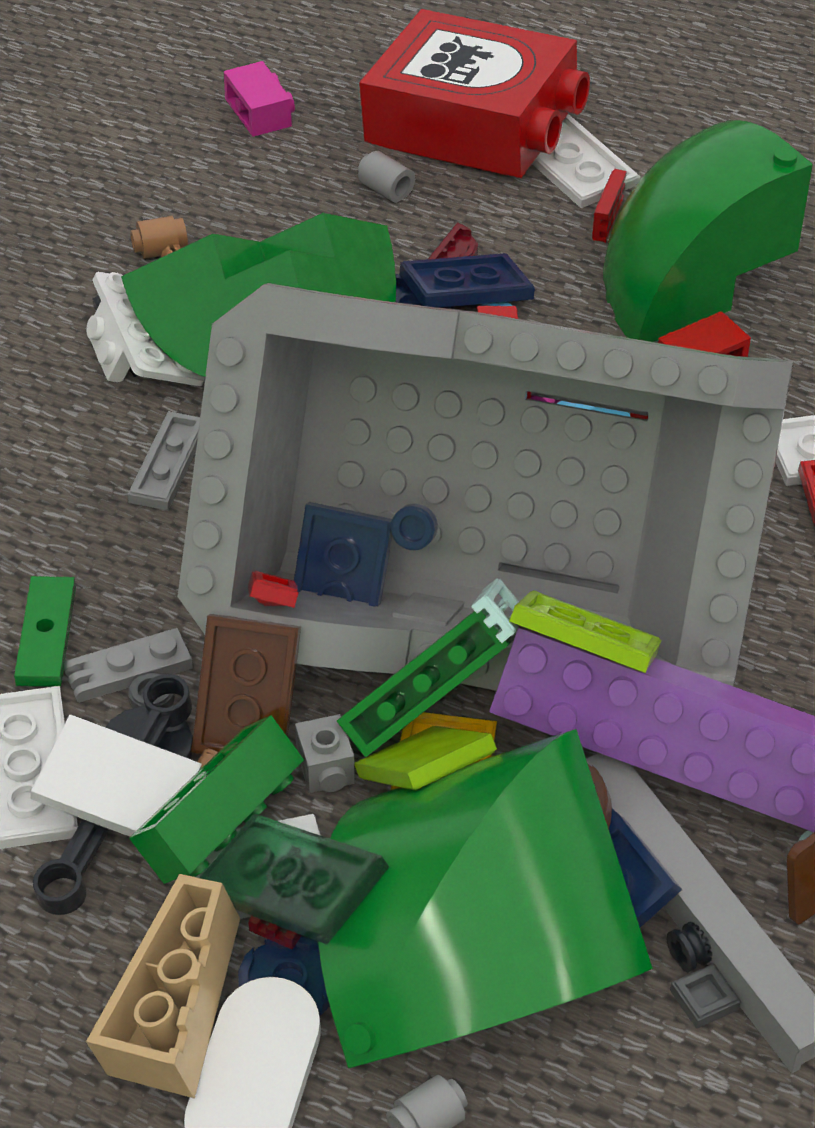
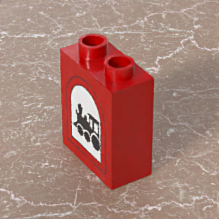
(472, 92)

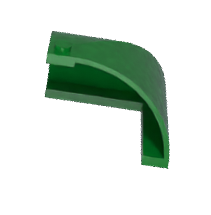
(488, 907)

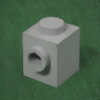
(326, 754)

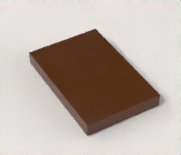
(243, 678)

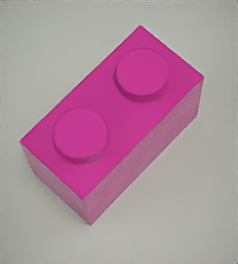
(258, 98)

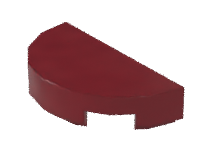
(456, 244)

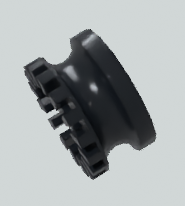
(689, 947)

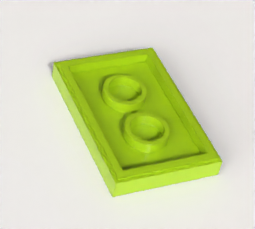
(586, 630)
(425, 757)

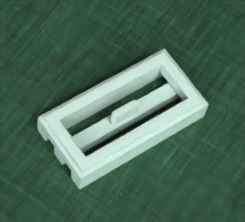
(497, 609)

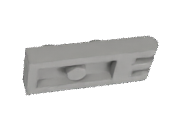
(119, 665)

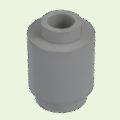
(430, 1105)

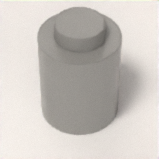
(386, 176)

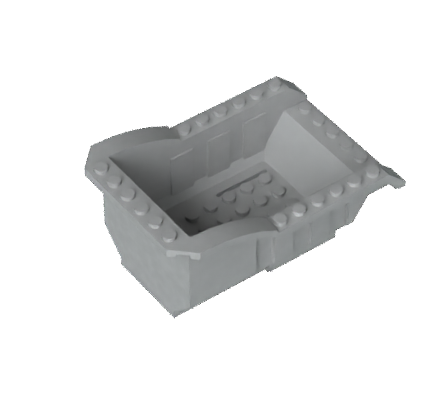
(431, 409)

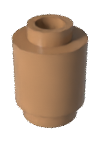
(156, 234)

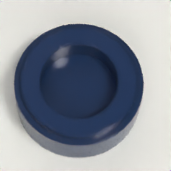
(414, 526)

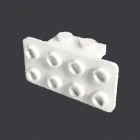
(124, 343)

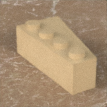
(170, 993)

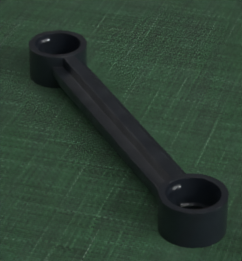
(89, 835)

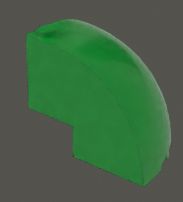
(698, 222)
(206, 279)

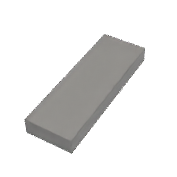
(166, 462)

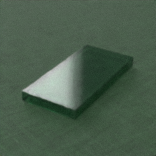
(295, 877)

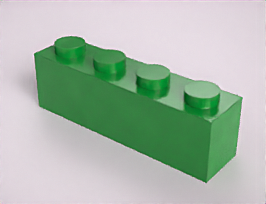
(422, 682)
(217, 801)

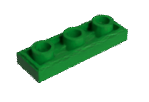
(45, 631)

